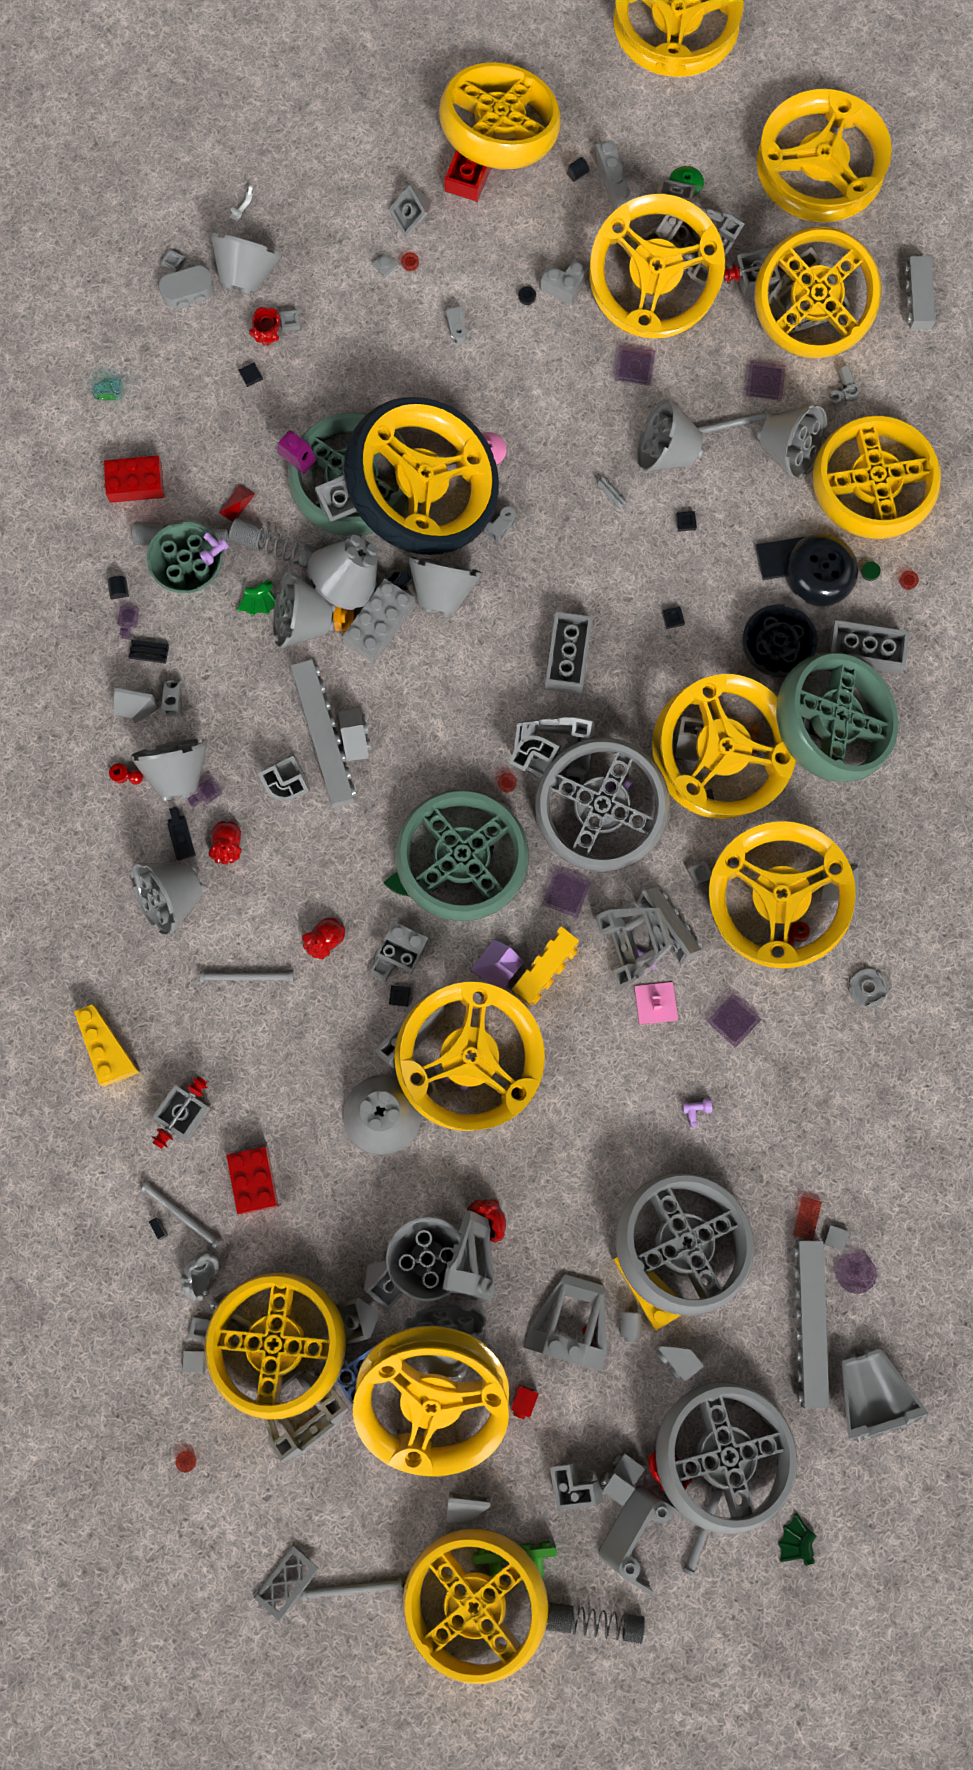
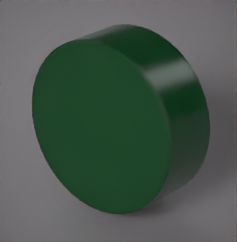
(870, 571)

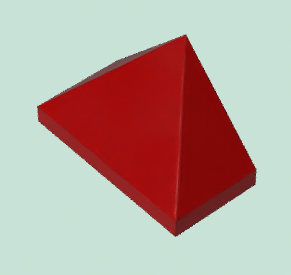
(237, 503)

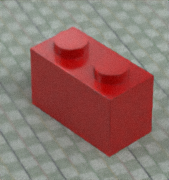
(523, 1402)

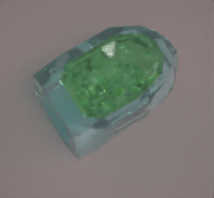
(108, 390)

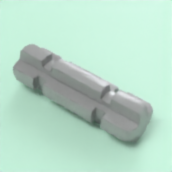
(612, 493)

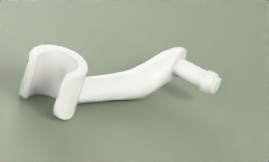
(236, 214)

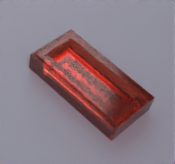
(807, 1218)

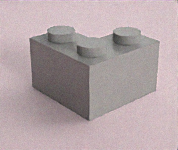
(565, 284)
(353, 732)
(621, 1478)
(570, 1491)

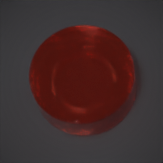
(410, 262)
(908, 580)
(507, 782)
(186, 1461)

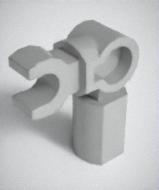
(850, 390)

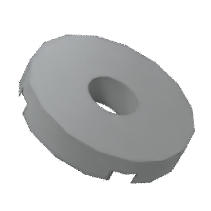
(860, 995)

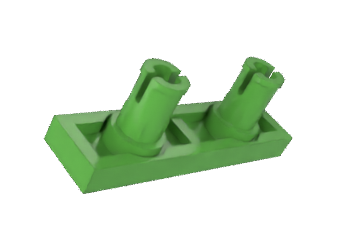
(537, 1554)

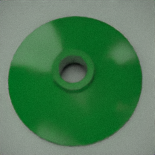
(694, 174)

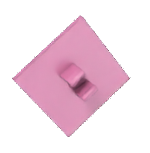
(656, 1003)

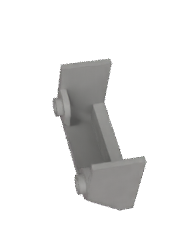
(628, 1529)

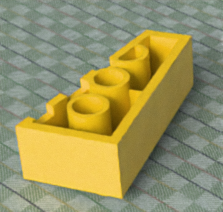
(545, 967)
(105, 1051)
(655, 1316)

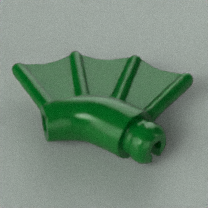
(258, 599)

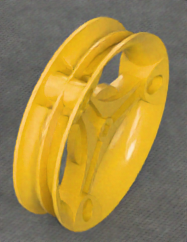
(678, 19)
(823, 155)
(661, 253)
(713, 754)
(781, 880)
(484, 1060)
(432, 1401)

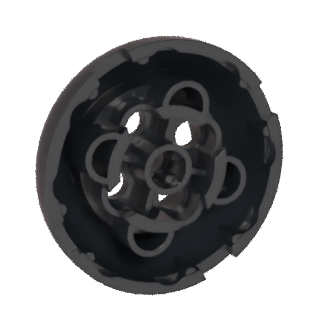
(801, 570)
(766, 623)

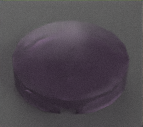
(856, 1273)

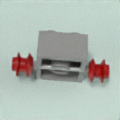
(746, 270)
(181, 1113)

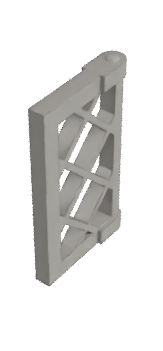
(279, 1615)

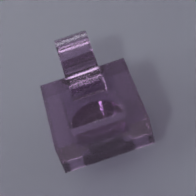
(127, 618)
(206, 792)

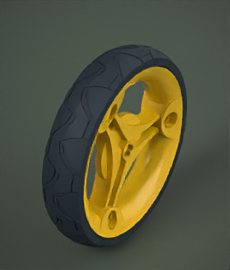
(421, 475)

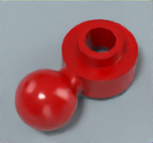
(134, 777)
(795, 935)

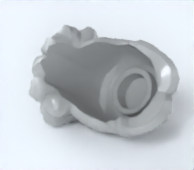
(198, 1275)

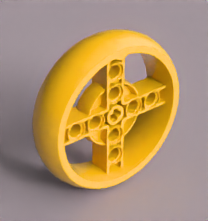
(500, 115)
(784, 254)
(877, 477)
(219, 1339)
(431, 1643)

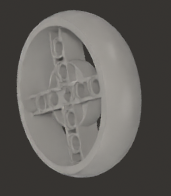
(651, 827)
(732, 1219)
(779, 1442)

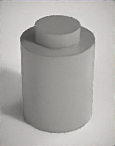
(630, 1326)

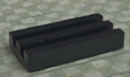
(150, 651)

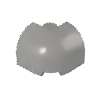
(534, 754)
(284, 780)

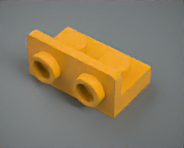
(342, 618)

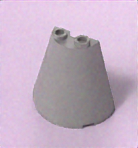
(877, 1396)

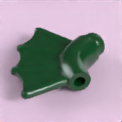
(797, 1542)

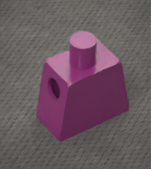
(293, 448)

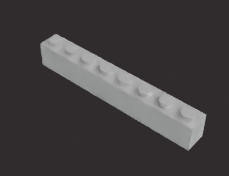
(322, 733)
(812, 1324)

